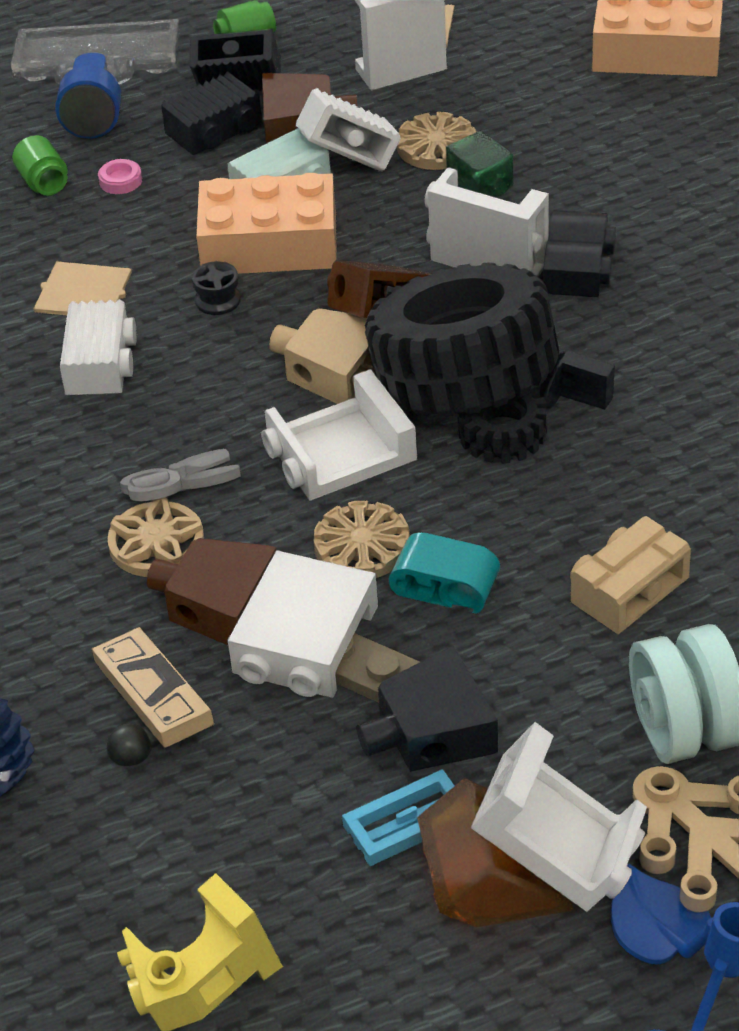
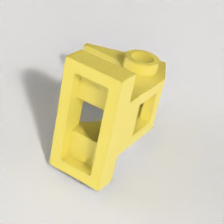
(208, 969)

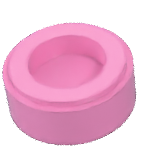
(120, 176)

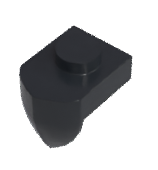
(580, 380)

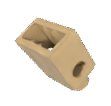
(324, 353)

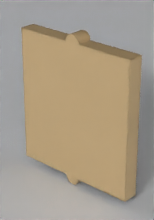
(80, 283)

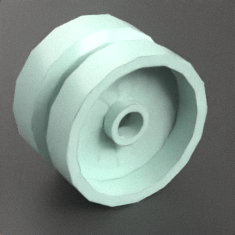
(686, 692)

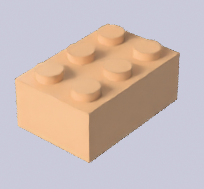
(657, 37)
(268, 222)

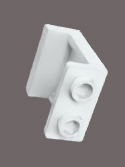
(401, 40)
(485, 229)
(342, 441)
(301, 623)
(556, 825)

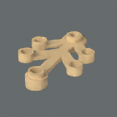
(706, 833)

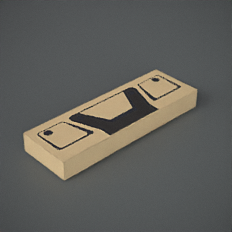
(153, 687)

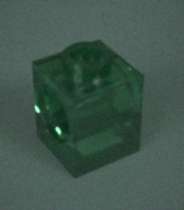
(481, 164)

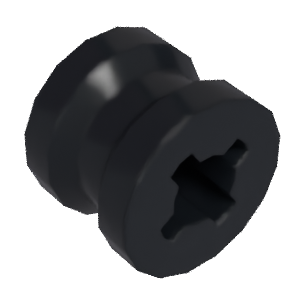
(216, 288)

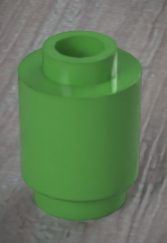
(245, 17)
(40, 165)

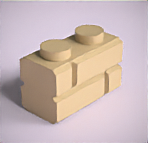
(630, 574)

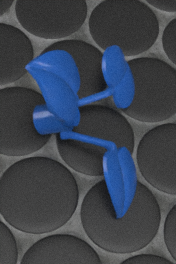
(656, 926)

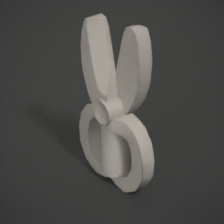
(180, 476)

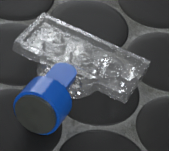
(92, 65)

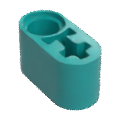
(444, 571)

